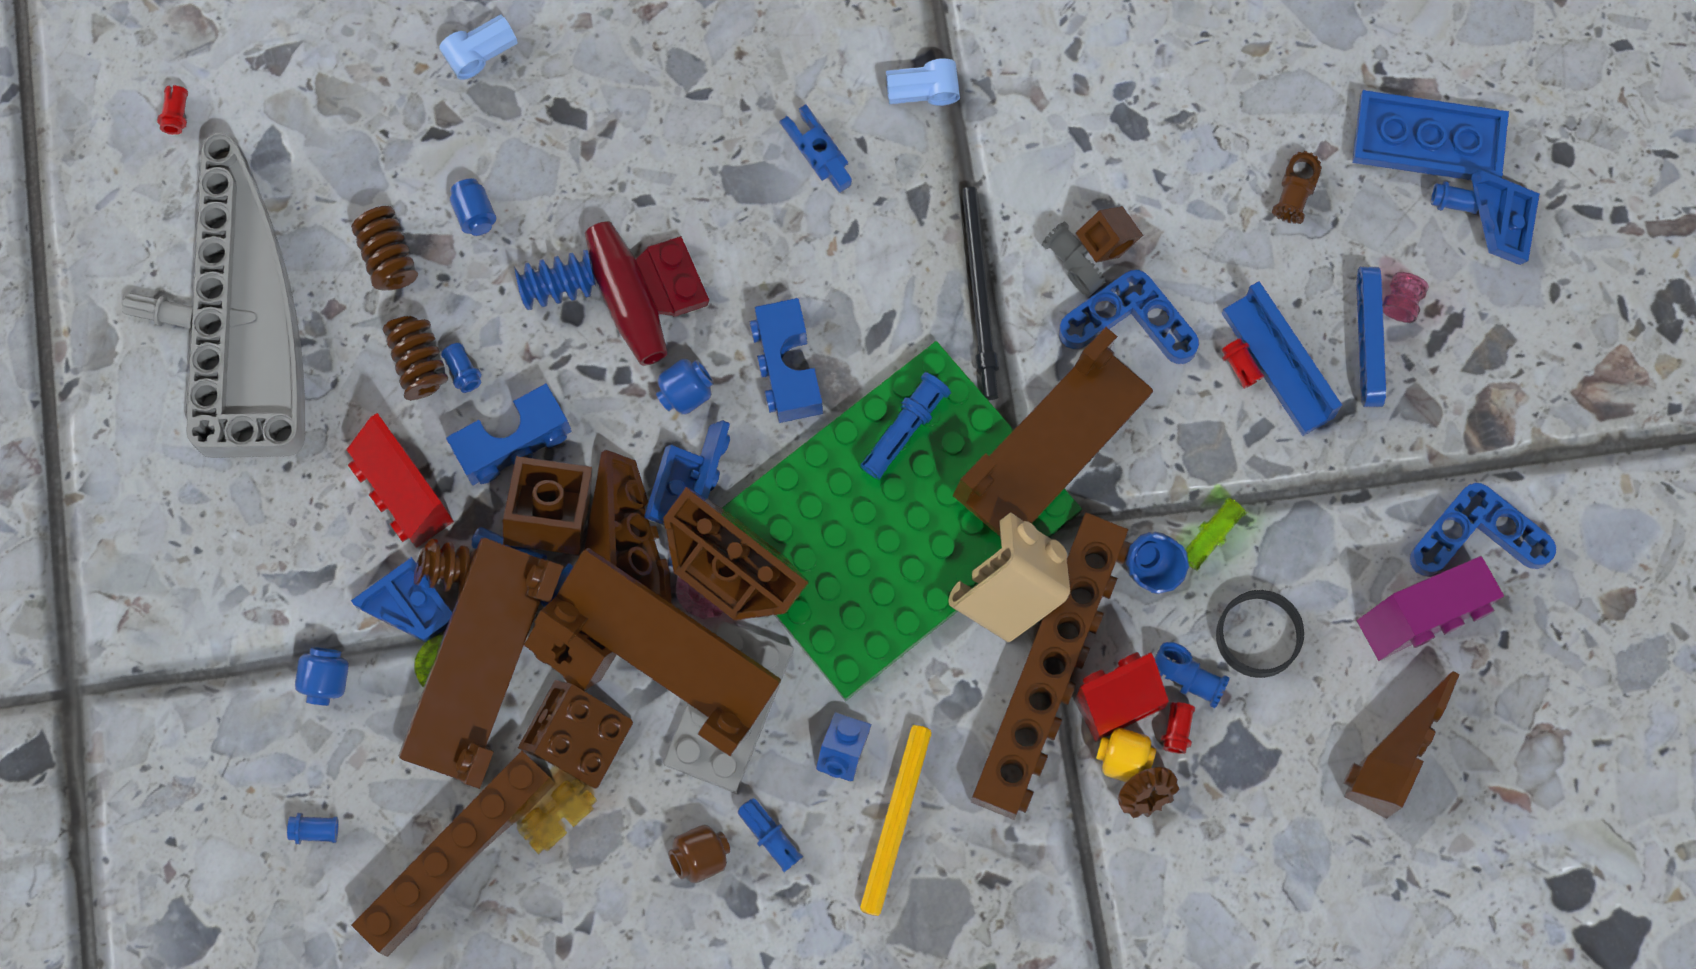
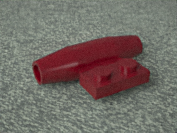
(644, 287)

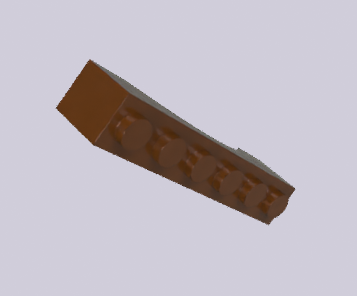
(420, 885)

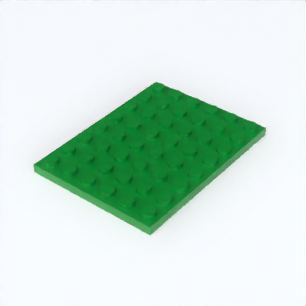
(886, 547)

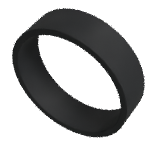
(1284, 604)

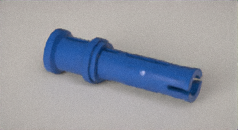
(914, 412)

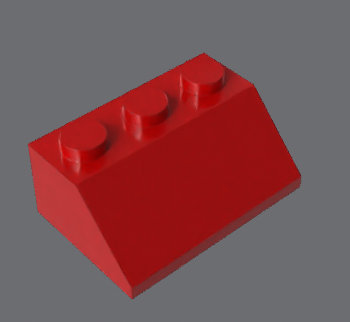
(396, 483)

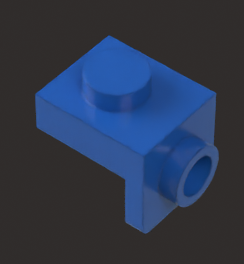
(843, 746)

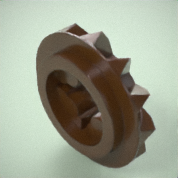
(1138, 794)

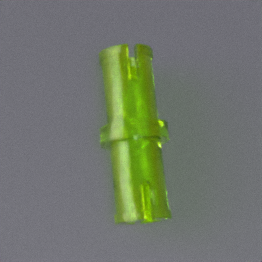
(1213, 532)

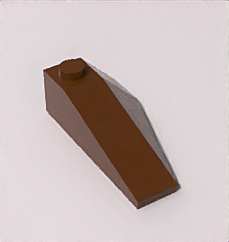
(619, 526)

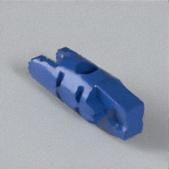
(827, 163)

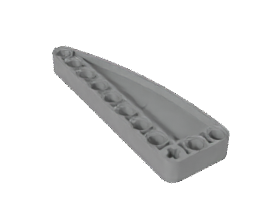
(259, 335)

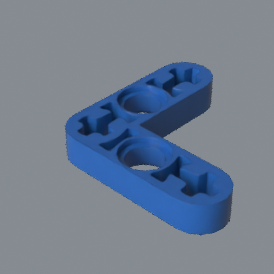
(1138, 306)
(1485, 520)

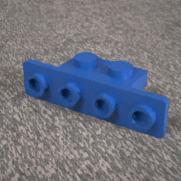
(685, 469)

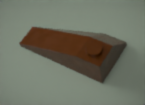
(1391, 768)

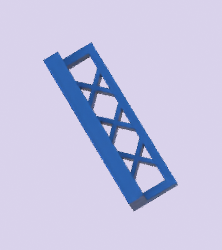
(1282, 360)

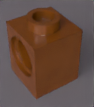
(1109, 234)

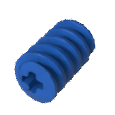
(555, 280)

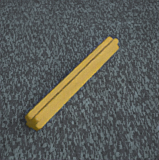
(895, 820)

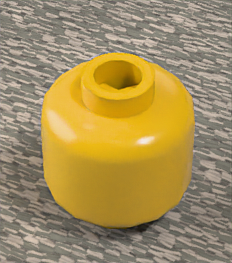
(1125, 754)

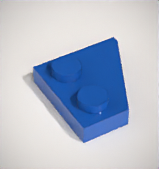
(1506, 216)
(406, 605)

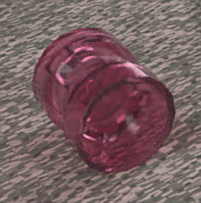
(1404, 297)

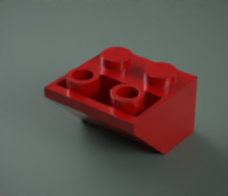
(1121, 695)

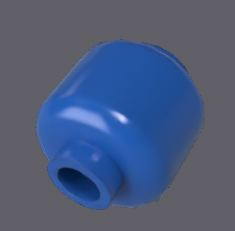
(684, 386)
(321, 675)

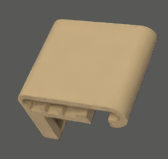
(1015, 583)

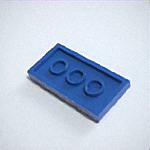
(1429, 136)

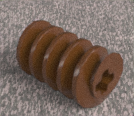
(383, 249)
(414, 356)
(443, 564)

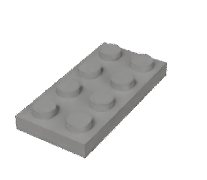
(697, 756)

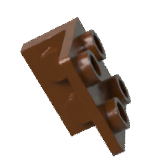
(576, 733)

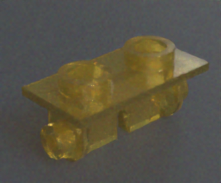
(544, 823)

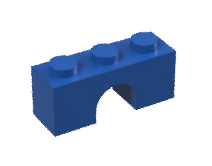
(792, 392)
(540, 426)

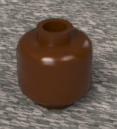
(699, 853)

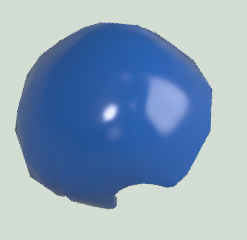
(1157, 562)

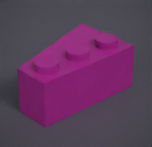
(1431, 607)

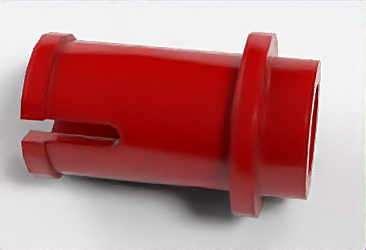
(173, 110)
(1242, 363)
(1178, 728)

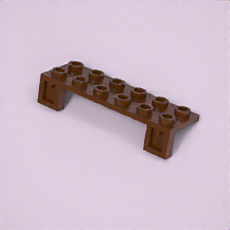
(1055, 438)
(663, 646)
(477, 661)

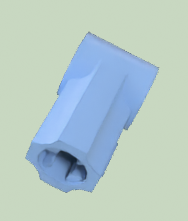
(470, 51)
(932, 83)

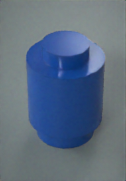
(472, 207)

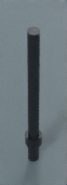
(987, 359)

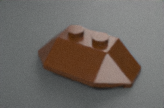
(729, 560)

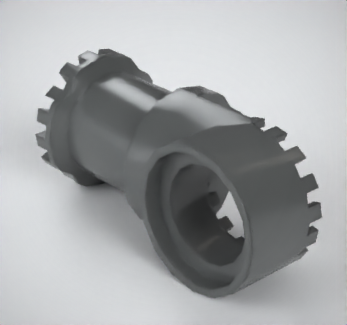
(1073, 255)

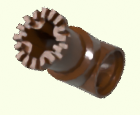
(1297, 189)

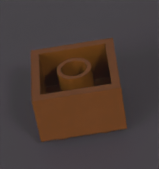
(547, 505)

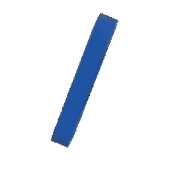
(1371, 337)

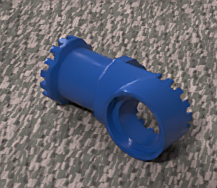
(1189, 673)

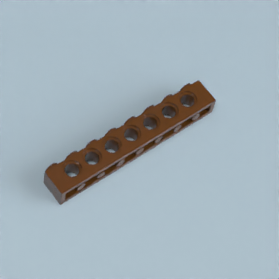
(992, 791)

